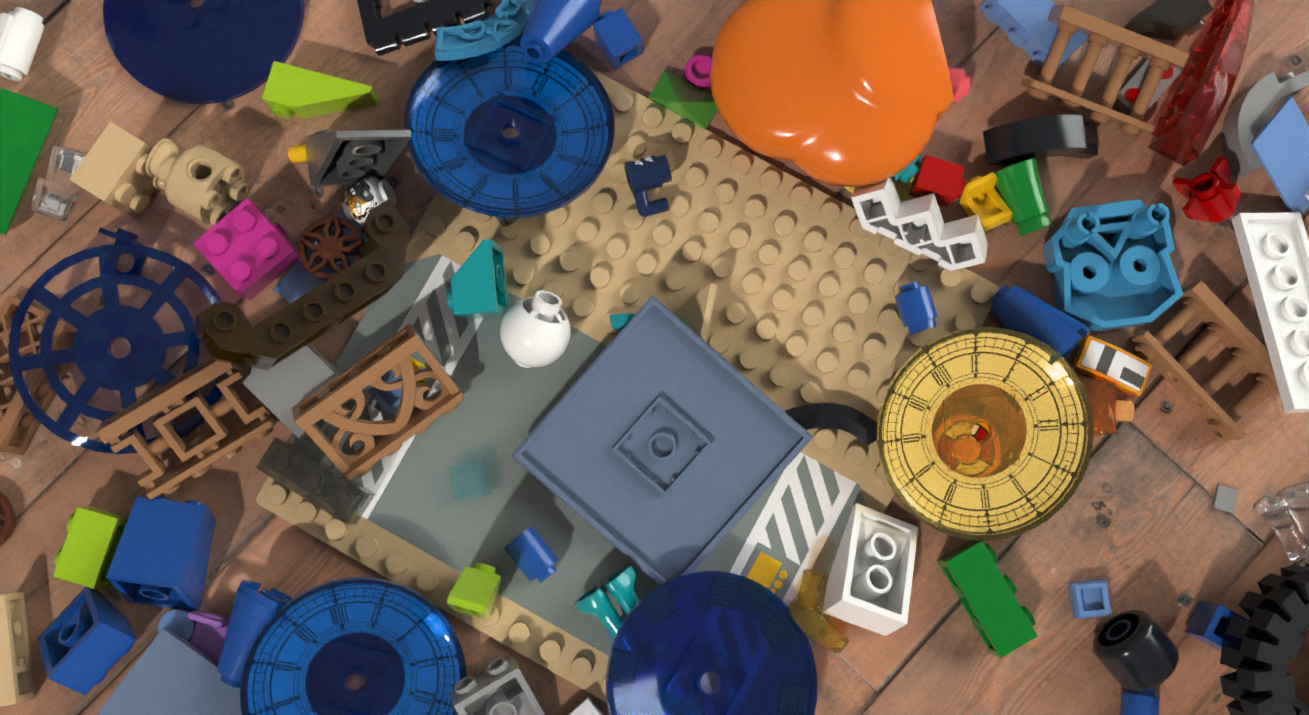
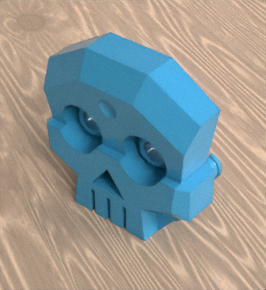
(1115, 292)

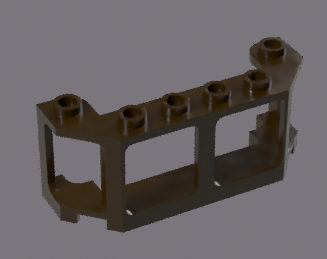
(233, 339)

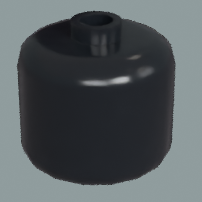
(1136, 650)

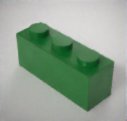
(988, 597)

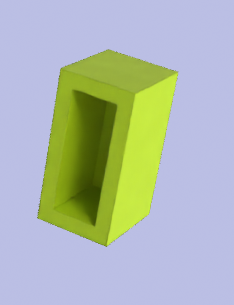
(89, 547)

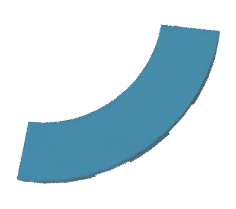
(485, 36)

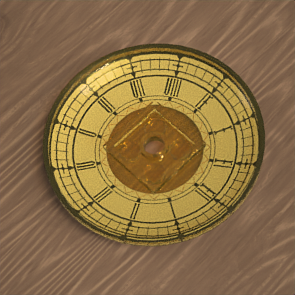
(1034, 442)

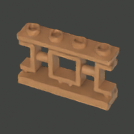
(173, 403)

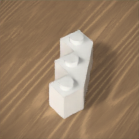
(920, 226)

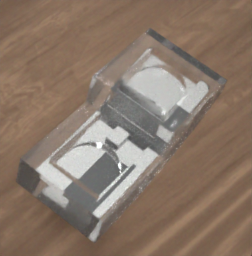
(57, 194)

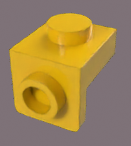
(983, 200)

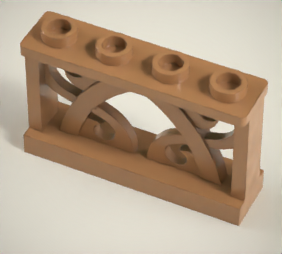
(390, 355)

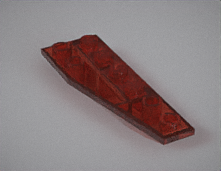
(1205, 84)

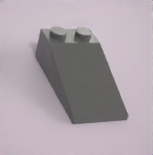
(352, 155)

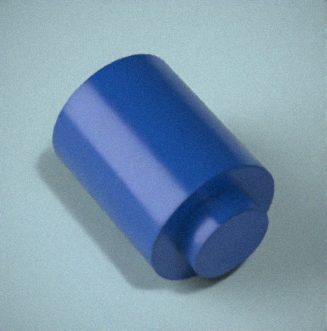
(532, 555)

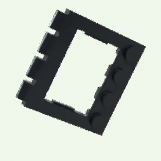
(415, 22)

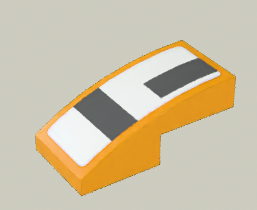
(1112, 364)

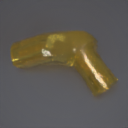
(810, 617)

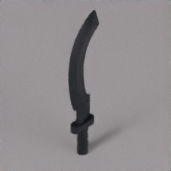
(837, 417)

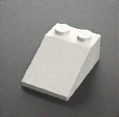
(872, 572)

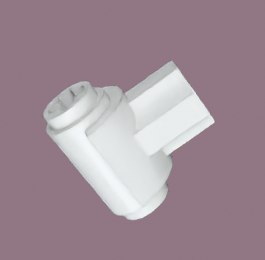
(18, 42)

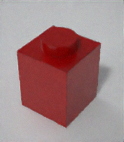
(939, 178)

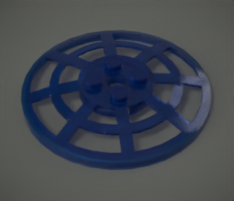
(99, 331)

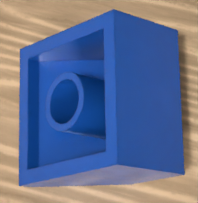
(85, 641)

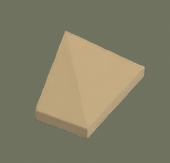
(698, 311)

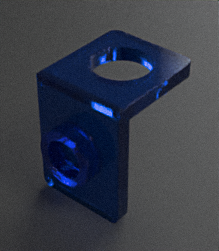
(125, 237)

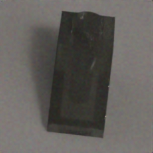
(1171, 18)

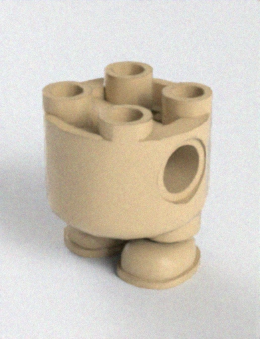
(198, 180)

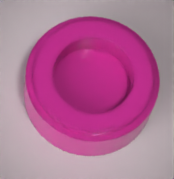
(698, 71)

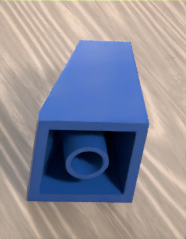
(164, 553)

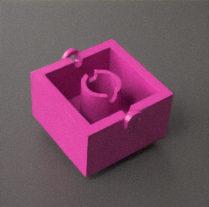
(248, 249)

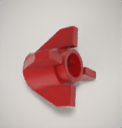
(1210, 194)

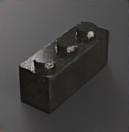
(315, 481)

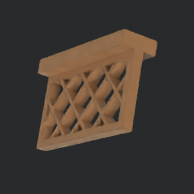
(17, 421)

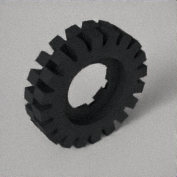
(1266, 644)

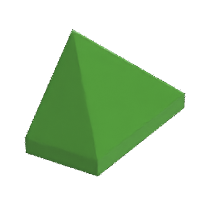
(684, 99)

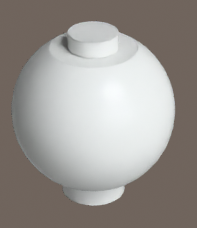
(535, 330)

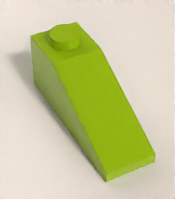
(310, 94)
(475, 591)

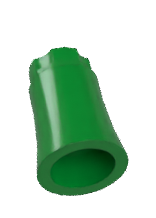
(1024, 196)

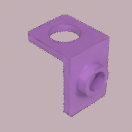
(209, 632)

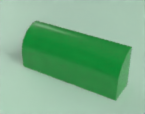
(22, 136)

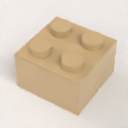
(117, 171)

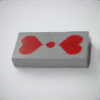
(1130, 91)

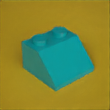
(480, 284)

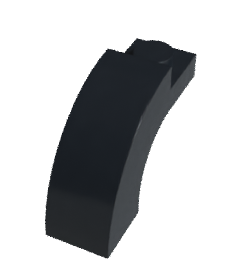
(1040, 138)

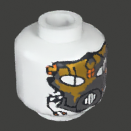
(366, 195)

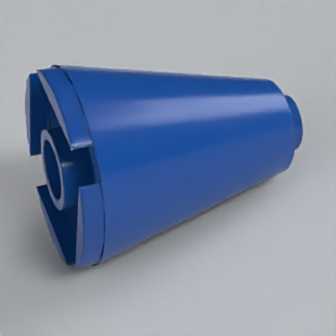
(556, 25)
(1032, 316)
(248, 617)

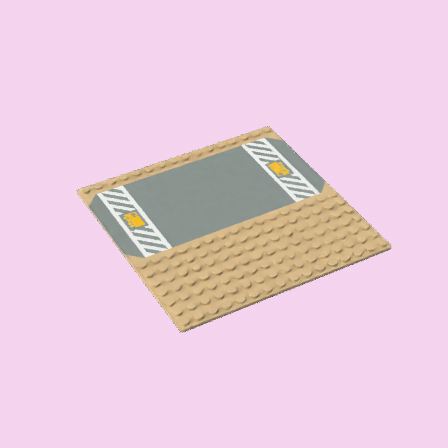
(795, 310)

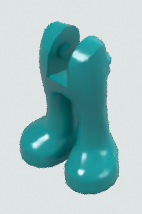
(598, 604)

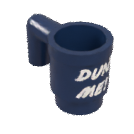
(646, 175)

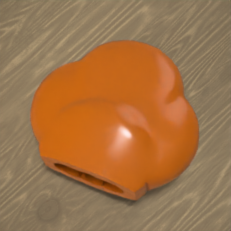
(833, 84)

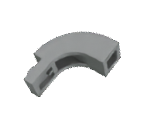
(1250, 114)

